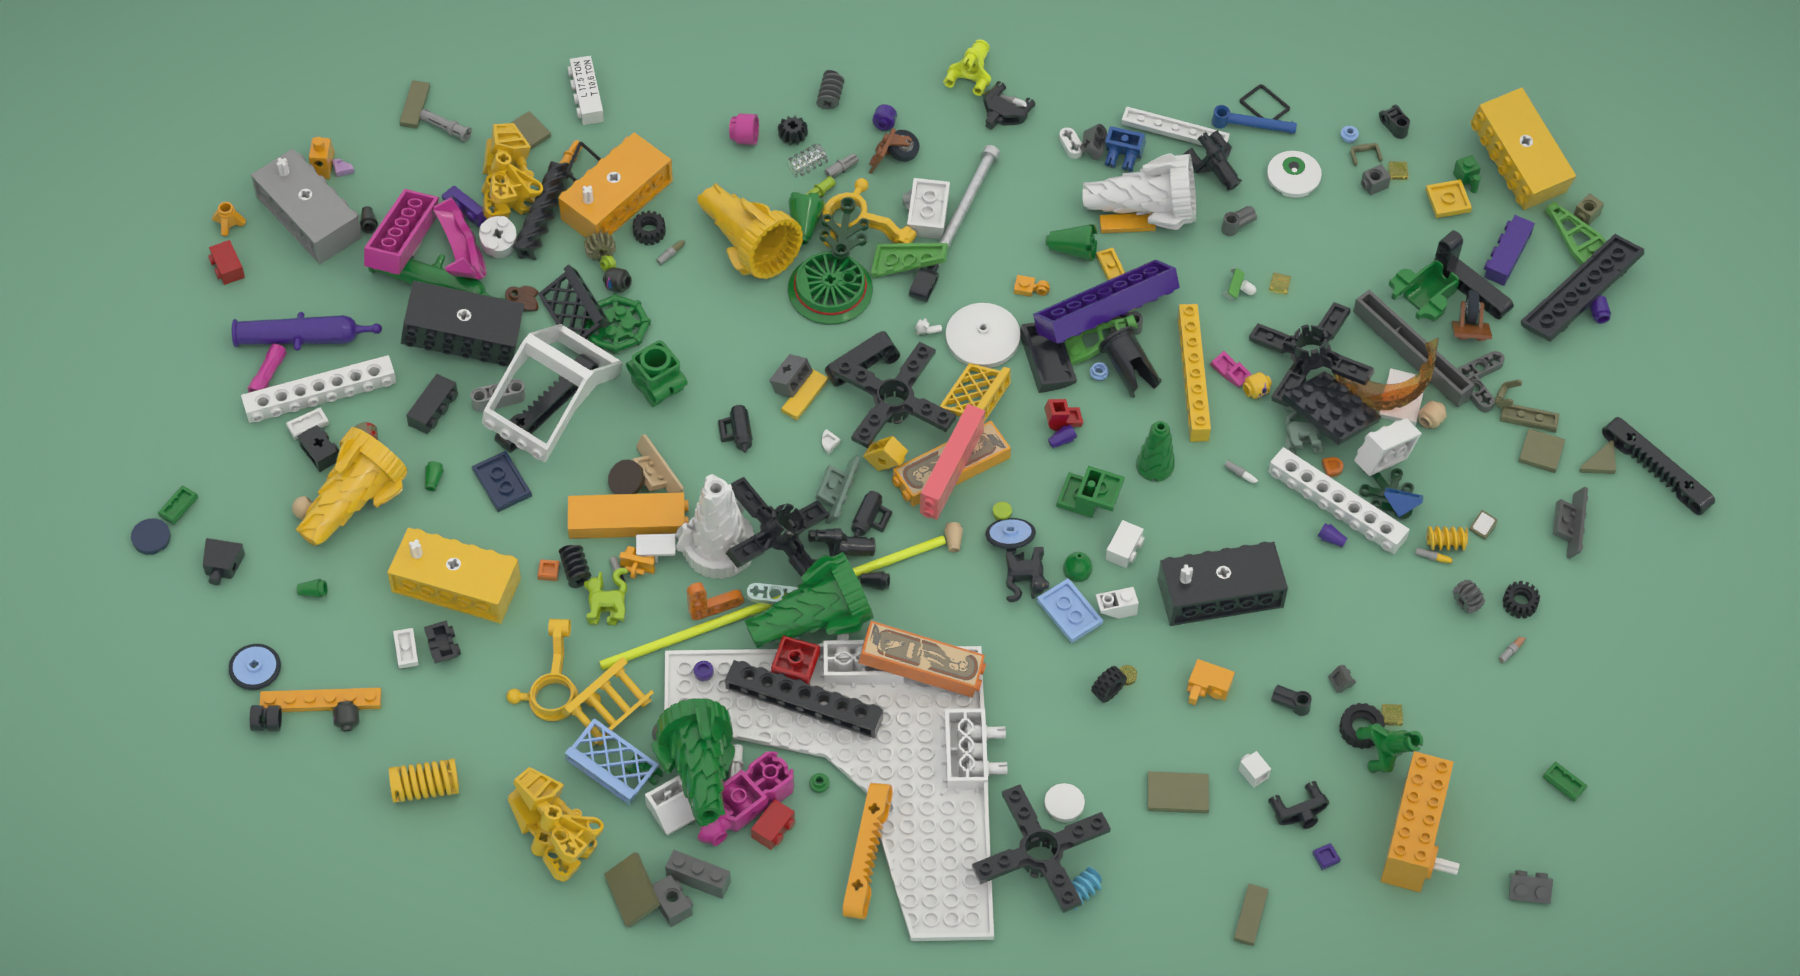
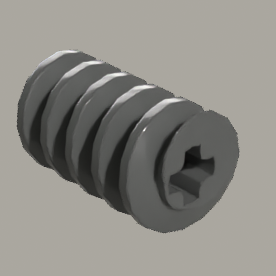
(830, 90)

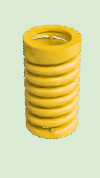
(431, 782)

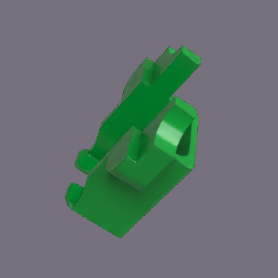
(1426, 289)

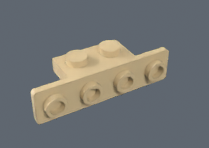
(655, 469)

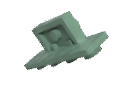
(834, 487)

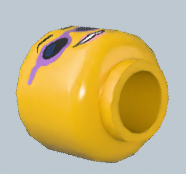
(1257, 385)

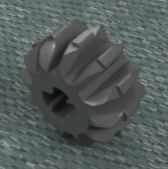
(1468, 596)

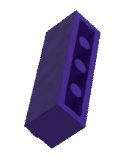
(1509, 250)

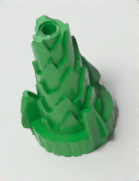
(826, 599)
(697, 742)

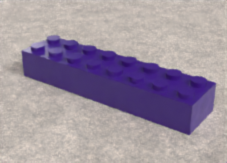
(1106, 301)

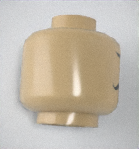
(1432, 414)

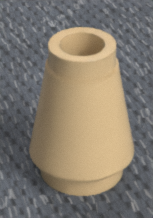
(953, 535)

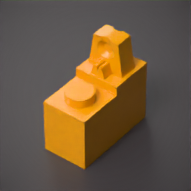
(1209, 680)

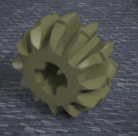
(599, 245)

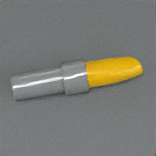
(1433, 555)

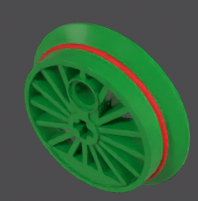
(833, 284)

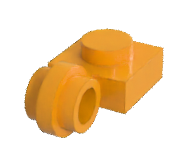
(1026, 285)

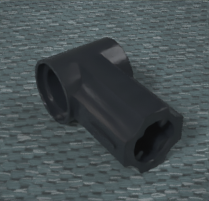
(1291, 699)

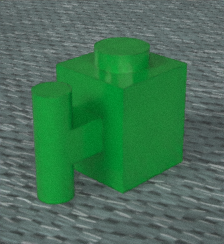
(1468, 171)

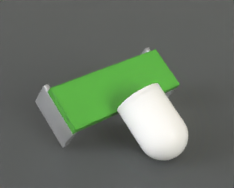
(1237, 284)

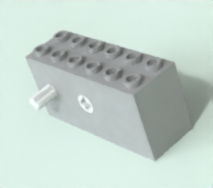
(306, 206)

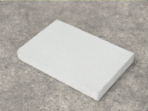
(1409, 411)

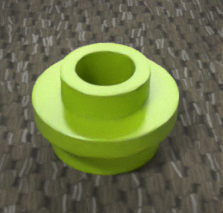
(607, 262)

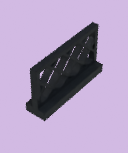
(583, 294)

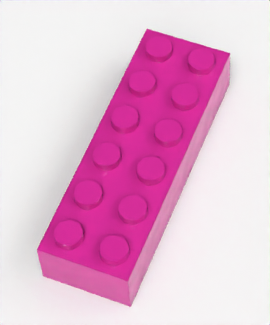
(400, 232)

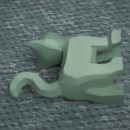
(1300, 433)

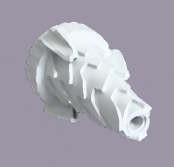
(1160, 189)
(714, 530)

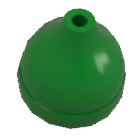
(1077, 567)

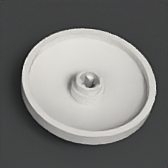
(983, 335)

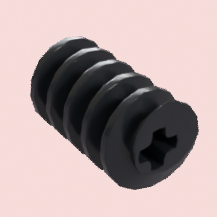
(574, 565)

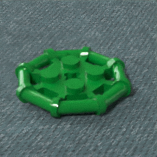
(626, 324)

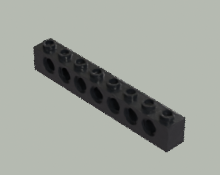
(809, 707)

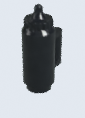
(740, 428)
(867, 513)

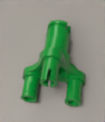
(1389, 745)

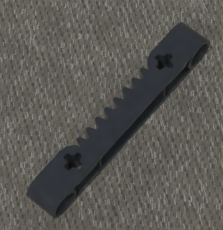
(546, 405)
(1695, 497)

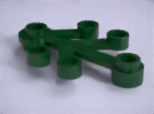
(843, 232)
(1380, 492)

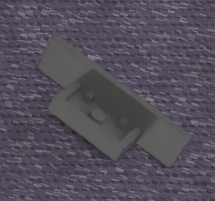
(1570, 521)

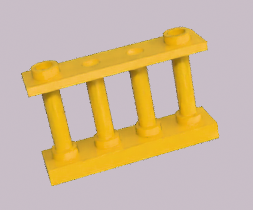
(603, 683)

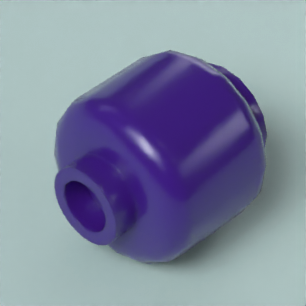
(884, 117)

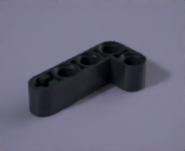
(867, 354)

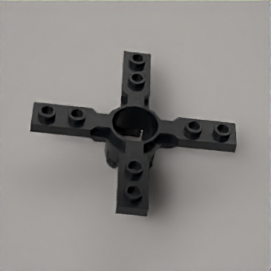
(1303, 363)
(902, 385)
(771, 528)
(1032, 837)

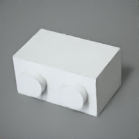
(1124, 544)

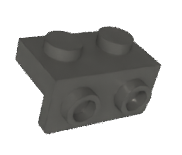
(1530, 887)

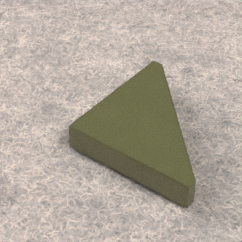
(1602, 461)

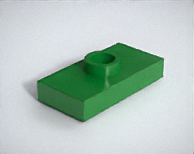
(178, 505)
(1564, 781)

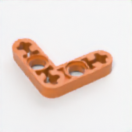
(701, 607)

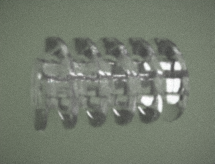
(807, 159)

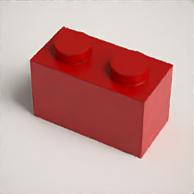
(226, 262)
(773, 824)

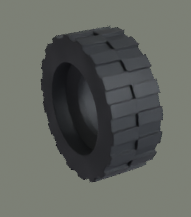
(1354, 712)

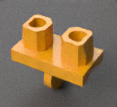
(636, 564)

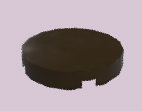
(626, 477)

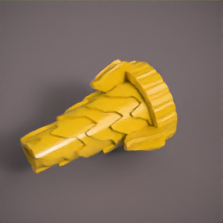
(761, 238)
(361, 473)

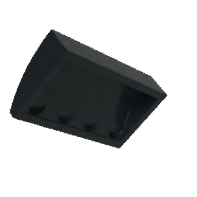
(1047, 360)

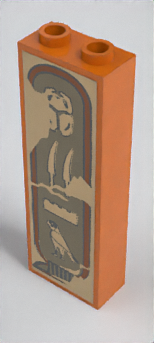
(922, 659)

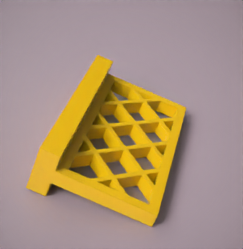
(989, 397)

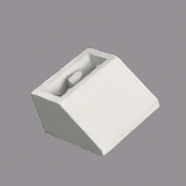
(670, 806)

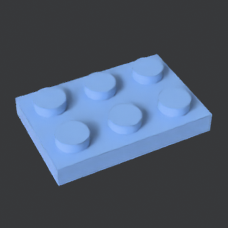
(1069, 610)

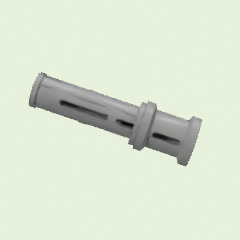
(452, 127)

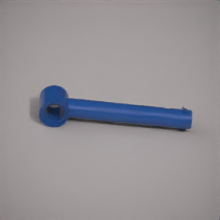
(1223, 116)

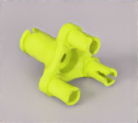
(971, 68)

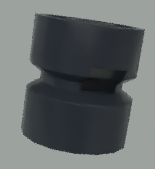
(272, 721)

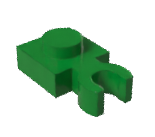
(643, 767)

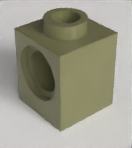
(1589, 209)

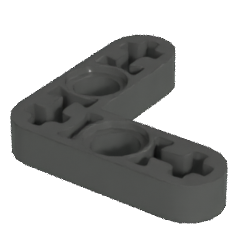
(1475, 375)

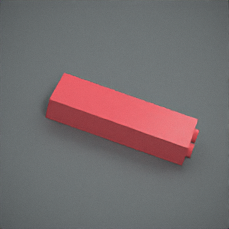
(952, 462)

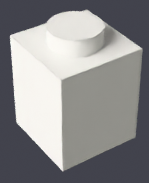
(1254, 769)

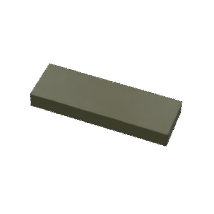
(414, 104)
(1530, 417)
(1251, 914)

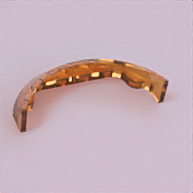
(1395, 395)

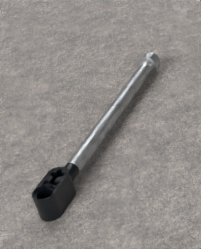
(927, 277)

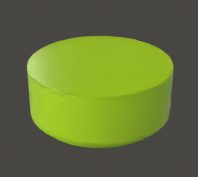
(1002, 510)

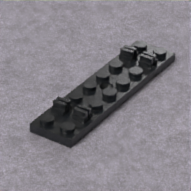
(1570, 299)

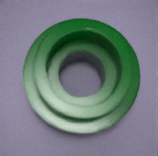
(819, 788)

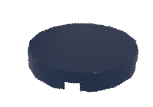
(150, 536)

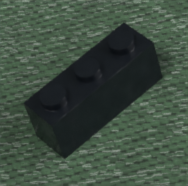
(432, 404)

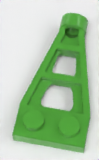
(1584, 251)
(1075, 344)

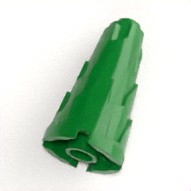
(1156, 455)

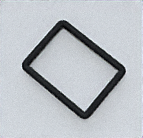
(1269, 92)
(574, 157)

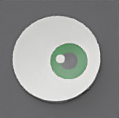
(1294, 174)

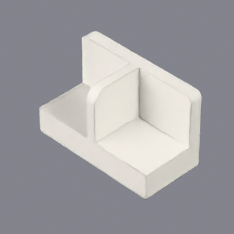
(655, 545)

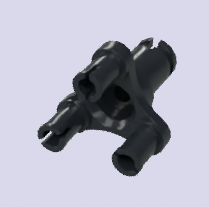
(1215, 160)
(840, 542)

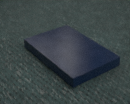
(501, 481)

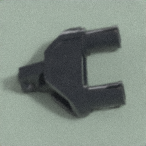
(1002, 111)

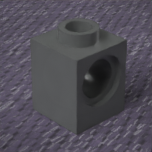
(1375, 179)

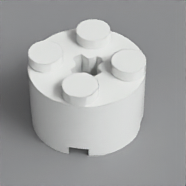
(494, 227)

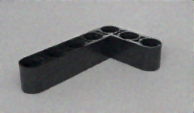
(1448, 254)

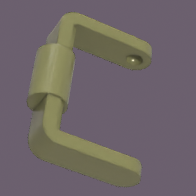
(1365, 147)
(1502, 391)

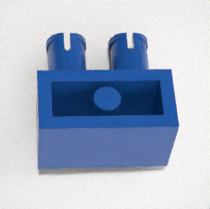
(1124, 142)

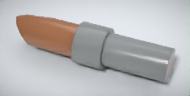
(1511, 649)

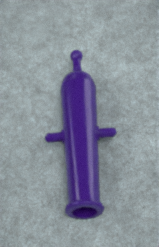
(299, 331)

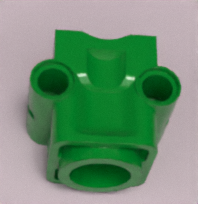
(656, 373)

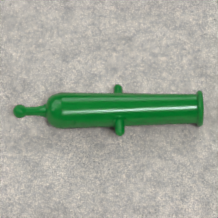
(435, 275)

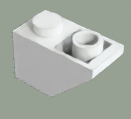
(1118, 603)

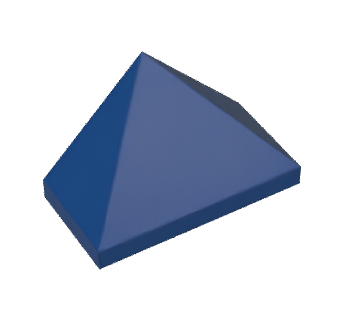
(1402, 501)

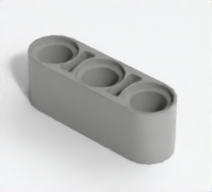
(508, 398)

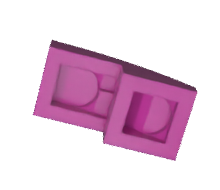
(1229, 369)

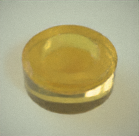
(1131, 674)

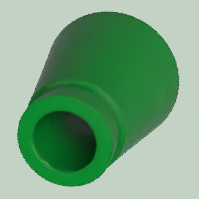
(433, 474)
(313, 588)

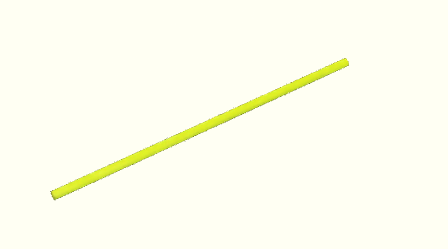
(760, 607)

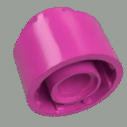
(744, 129)

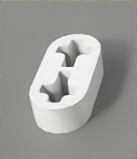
(1067, 144)

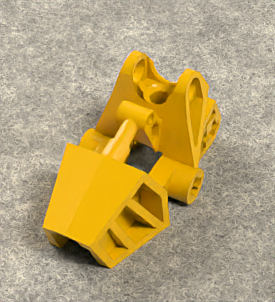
(506, 161)
(540, 810)

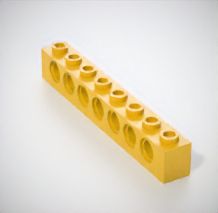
(1193, 373)

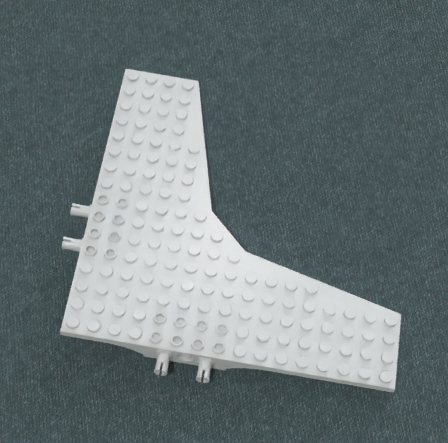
(925, 748)

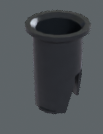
(1128, 356)

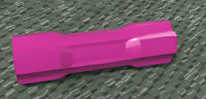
(272, 360)

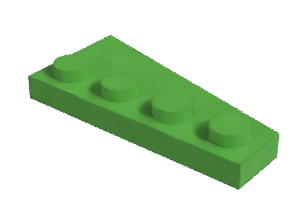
(907, 256)

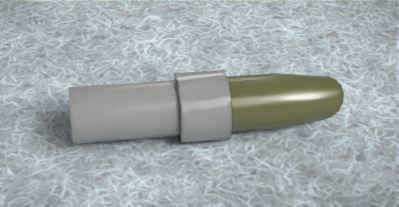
(671, 251)

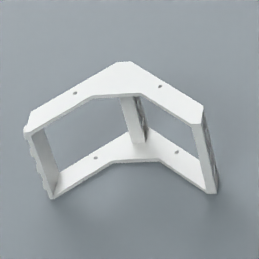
(537, 347)

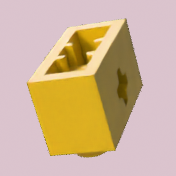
(885, 453)

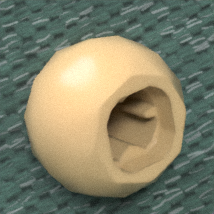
(301, 506)

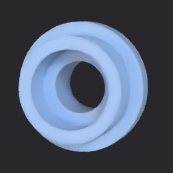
(1346, 136)
(1099, 367)

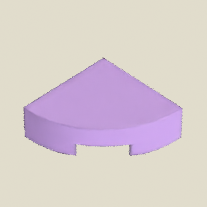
(342, 168)

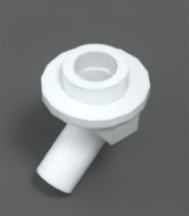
(923, 327)

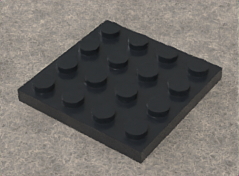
(1331, 407)

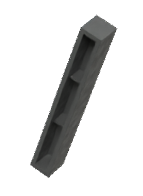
(1412, 346)

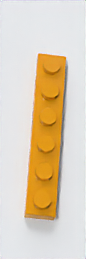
(321, 699)

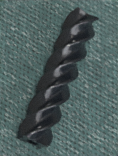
(542, 211)

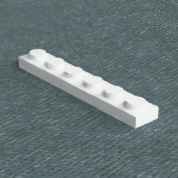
(1166, 126)

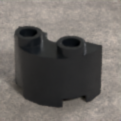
(440, 641)

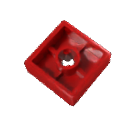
(792, 649)

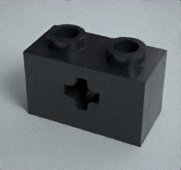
(318, 448)

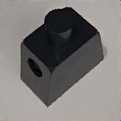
(221, 559)

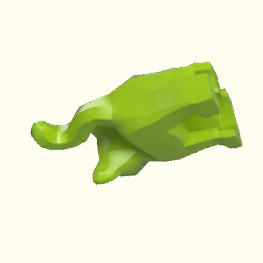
(606, 601)

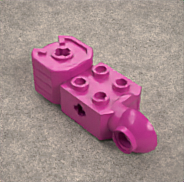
(749, 795)

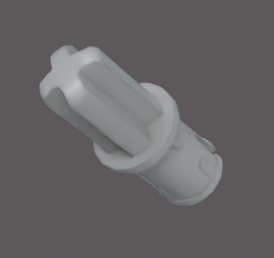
(841, 165)

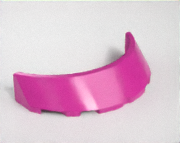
(468, 256)

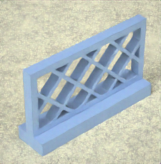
(602, 776)

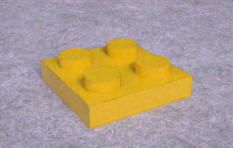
(1448, 198)

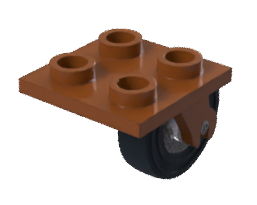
(899, 144)
(1469, 311)

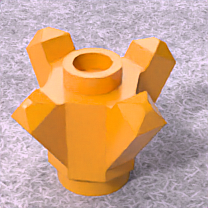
(227, 217)

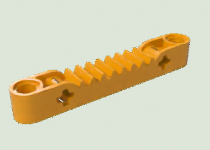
(874, 815)

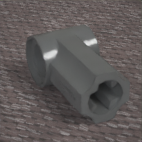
(1237, 220)

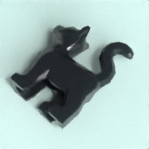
(1022, 570)

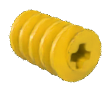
(1447, 538)

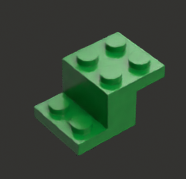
(1093, 490)

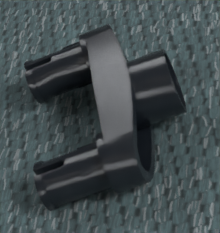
(1304, 812)

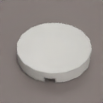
(1064, 802)

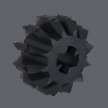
(792, 130)

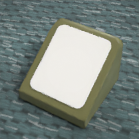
(1483, 524)

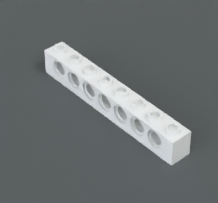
(309, 387)
(1334, 492)

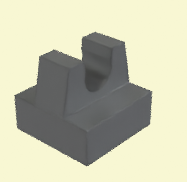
(1341, 678)

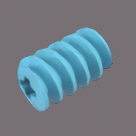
(1086, 883)

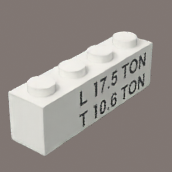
(586, 90)

